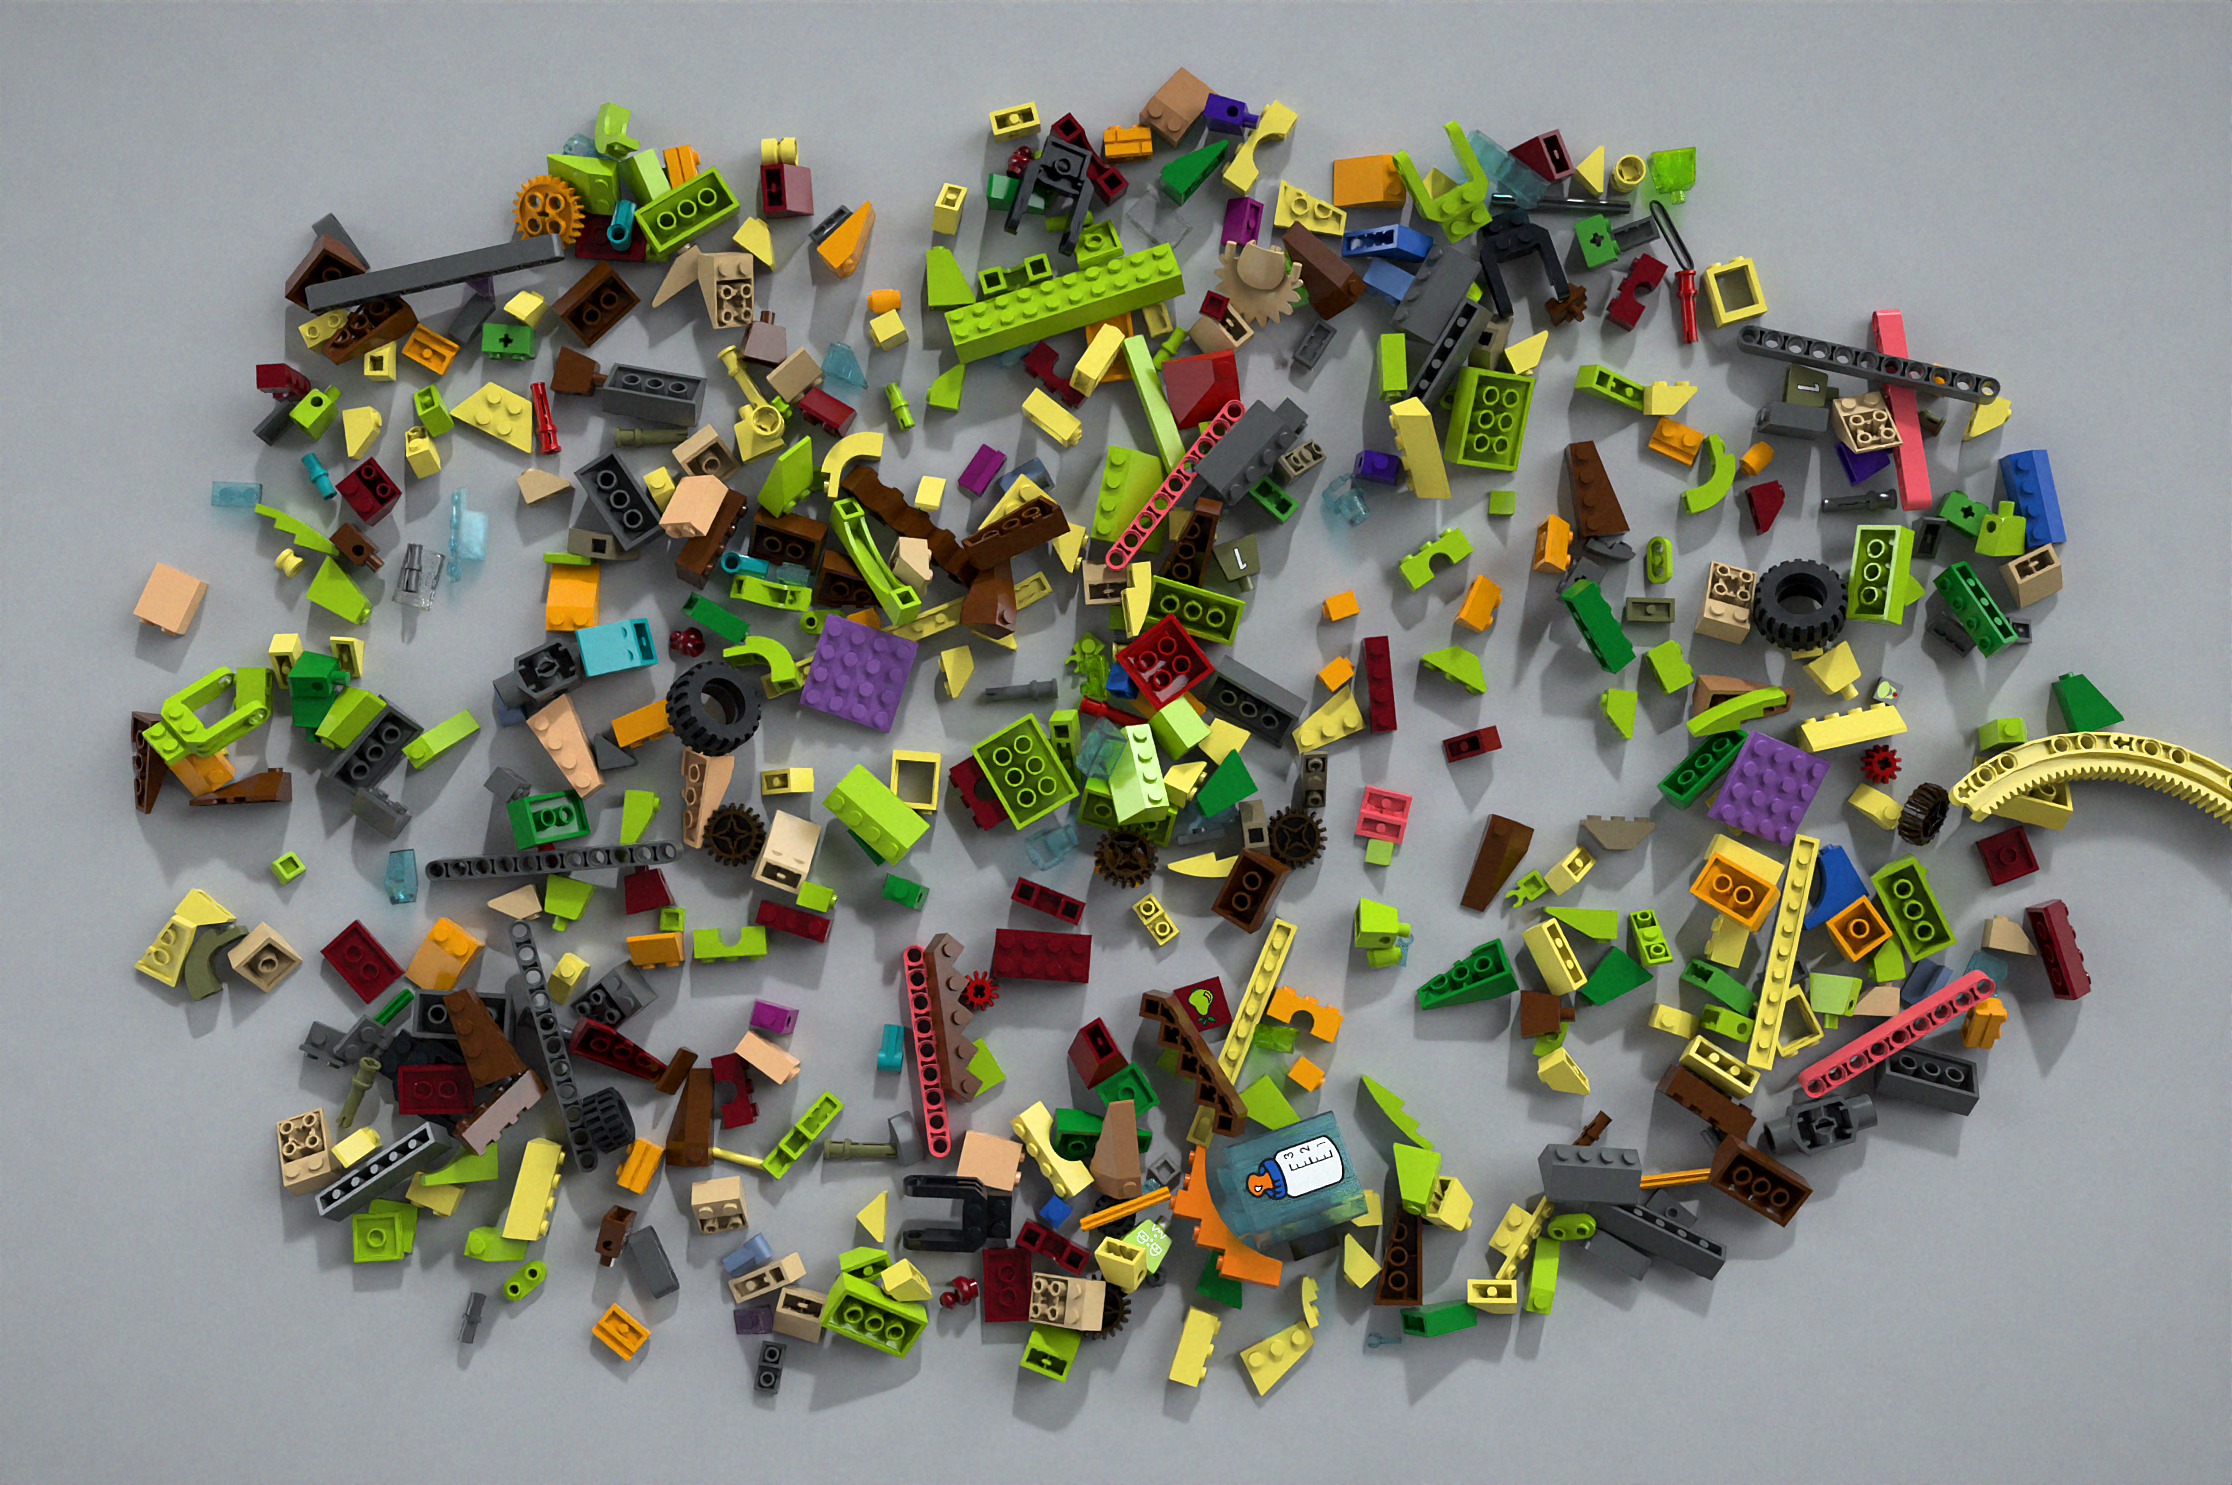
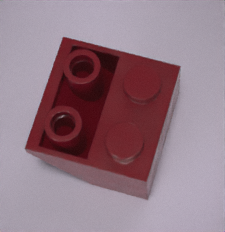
(1546, 156)
(786, 191)
(827, 411)
(370, 492)
(1096, 1053)

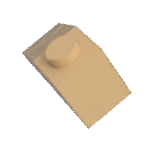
(680, 274)
(767, 1277)

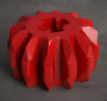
(1880, 774)
(988, 991)

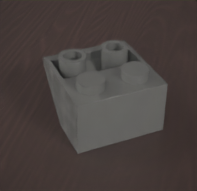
(380, 812)

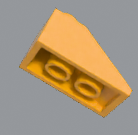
(1368, 183)
(845, 245)
(1552, 545)
(573, 598)
(1735, 892)
(443, 956)

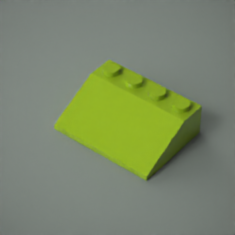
(1488, 418)
(1126, 487)
(1025, 771)

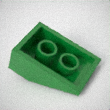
(1190, 171)
(547, 819)

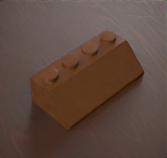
(1758, 1180)

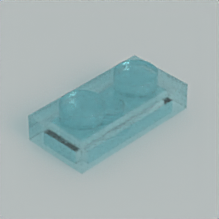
(236, 494)

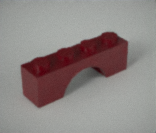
(1106, 179)
(1380, 684)

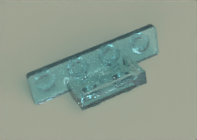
(468, 535)

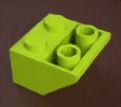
(1051, 1350)

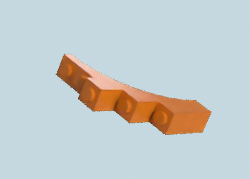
(1238, 1260)

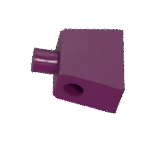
(773, 1016)

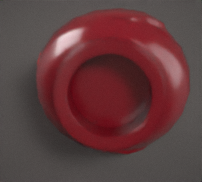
(1018, 161)
(688, 642)
(964, 1291)

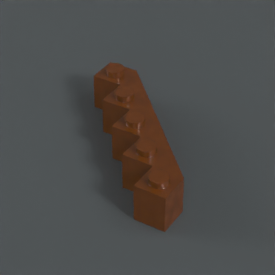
(890, 509)
(950, 1018)
(1196, 1062)

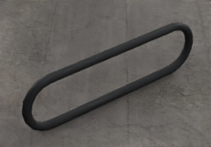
(1675, 232)

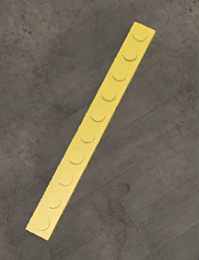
(926, 624)
(1782, 952)
(1246, 1019)

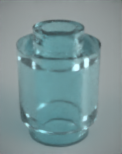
(1012, 357)
(794, 575)

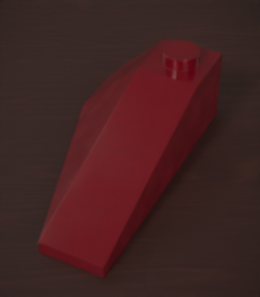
(614, 1050)

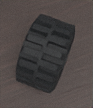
(608, 1120)

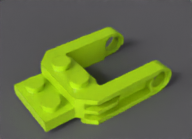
(1460, 208)
(184, 734)

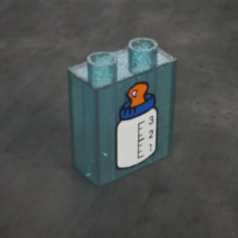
(1292, 1182)

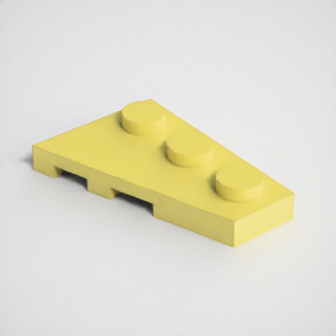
(1312, 213)
(1330, 722)
(169, 952)
(1276, 1354)

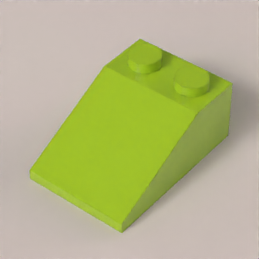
(593, 179)
(789, 480)

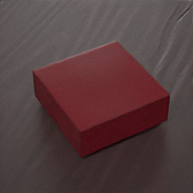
(1214, 306)

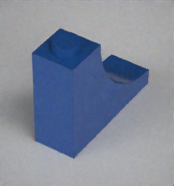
(1387, 242)
(1838, 886)

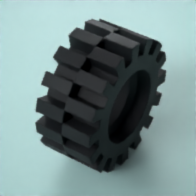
(1114, 1229)

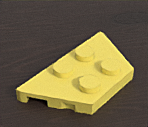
(499, 415)

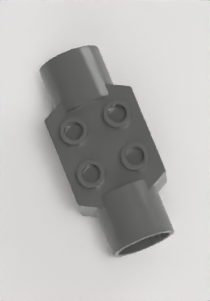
(542, 674)
(1820, 1124)

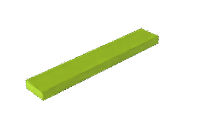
(1154, 402)

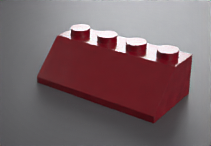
(2059, 950)

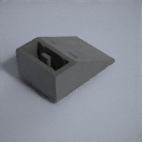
(615, 997)

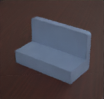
(1034, 471)
(1924, 981)

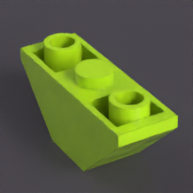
(1457, 666)
(1649, 938)

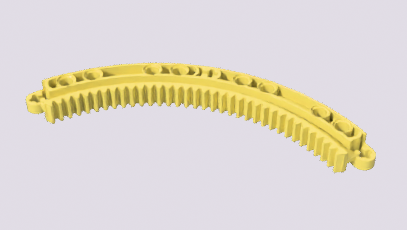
(2041, 764)

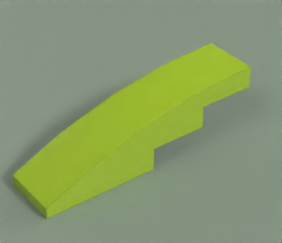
(305, 535)
(1729, 713)
(1391, 1106)
(802, 1135)

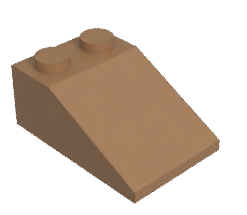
(1176, 107)

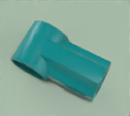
(622, 224)
(747, 566)
(891, 1055)

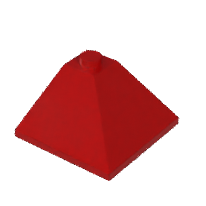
(1201, 387)
(1165, 662)

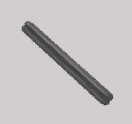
(1570, 204)

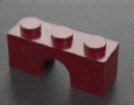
(1625, 309)
(1040, 364)
(282, 382)
(966, 776)
(1048, 900)
(794, 921)
(733, 1069)
(1052, 1244)

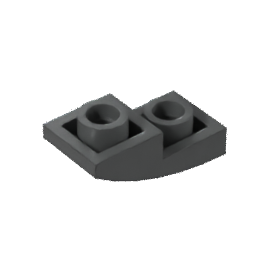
(469, 320)
(1617, 551)
(906, 1136)
(770, 1367)

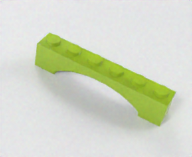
(850, 525)

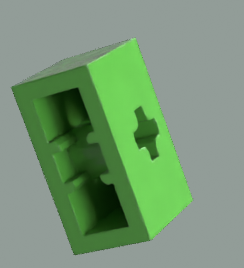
(1587, 232)
(498, 334)
(1272, 499)
(1951, 509)

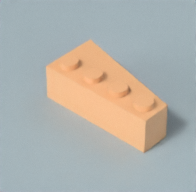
(565, 740)

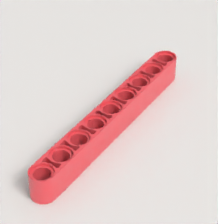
(1901, 404)
(1164, 492)
(1907, 1033)
(923, 1061)

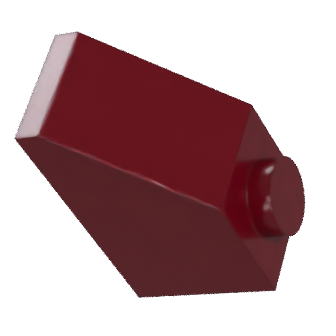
(1764, 504)
(1472, 744)

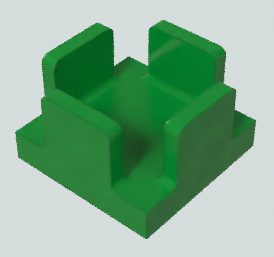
(1128, 1085)

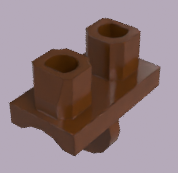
(1569, 308)

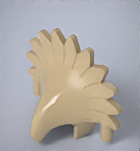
(1258, 282)

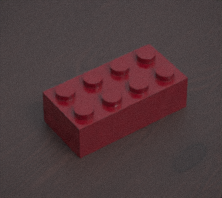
(1042, 955)

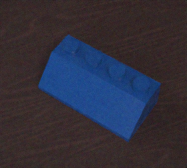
(2032, 488)

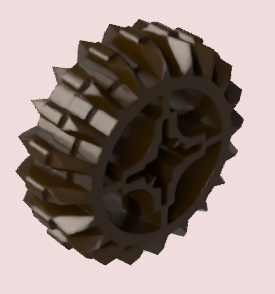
(1923, 814)
(1308, 820)
(1138, 841)
(734, 845)
(1110, 1309)

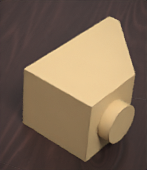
(541, 486)
(521, 903)
(2006, 936)
(1878, 1000)

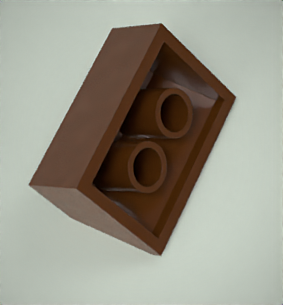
(324, 263)
(595, 303)
(787, 539)
(1251, 890)

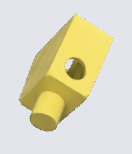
(750, 444)
(1835, 671)
(1222, 740)
(1450, 1205)
(1122, 1263)

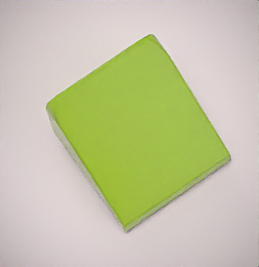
(1502, 503)
(1379, 852)
(287, 868)

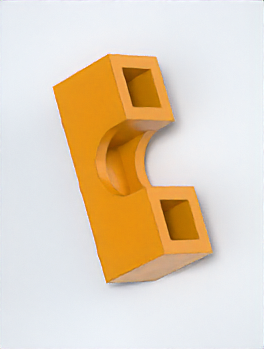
(1324, 1020)

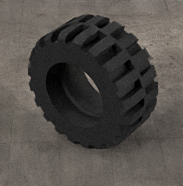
(1800, 579)
(693, 722)

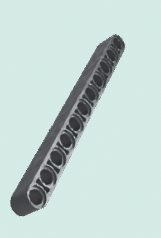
(434, 273)
(1878, 360)
(543, 860)
(559, 1056)

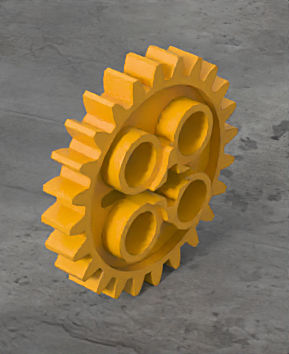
(529, 211)

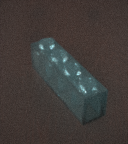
(1508, 172)

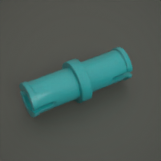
(319, 476)

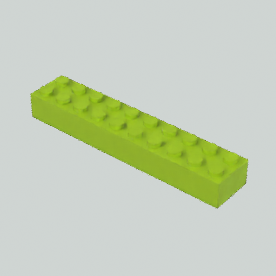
(1065, 303)

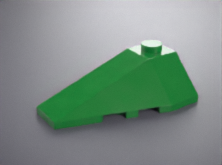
(1477, 978)
(1077, 1132)

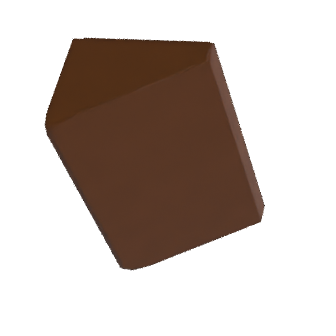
(677, 1071)

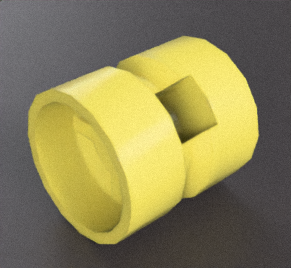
(779, 152)
(1627, 173)
(767, 422)

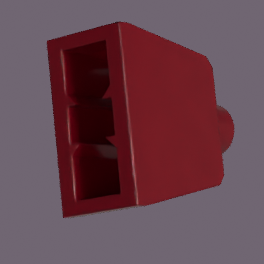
(646, 890)

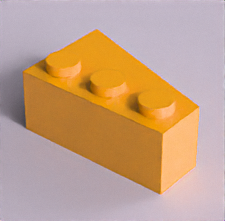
(642, 725)

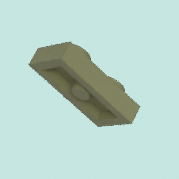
(1650, 610)

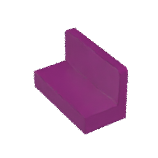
(1242, 221)
(982, 470)

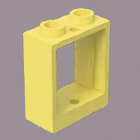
(1725, 319)
(1097, 359)
(1052, 418)
(916, 756)
(1809, 1039)

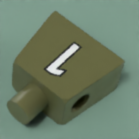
(1807, 387)
(1238, 561)

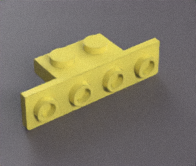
(1517, 1233)

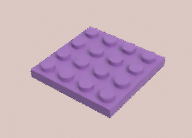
(858, 672)
(1769, 788)

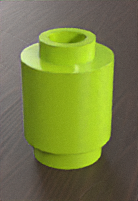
(1383, 957)

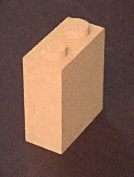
(693, 506)
(170, 599)
(768, 1057)
(991, 1159)

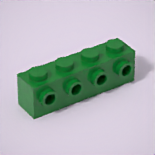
(1975, 609)
(1598, 625)

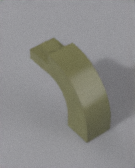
(201, 960)

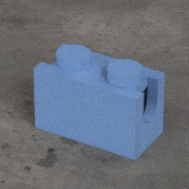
(1387, 281)

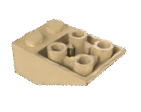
(727, 287)
(1864, 423)
(1726, 603)
(787, 852)
(307, 1153)
(1067, 1301)

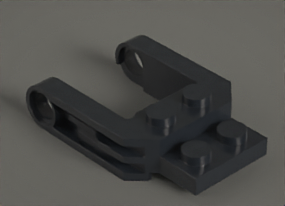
(1061, 171)
(1512, 237)
(414, 1051)
(983, 1213)

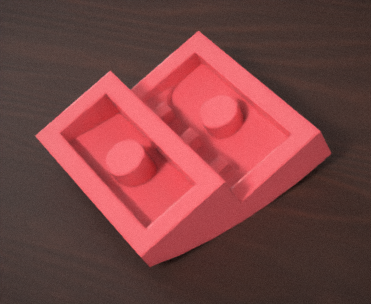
(1383, 814)

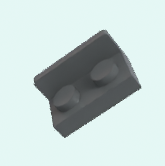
(321, 1043)

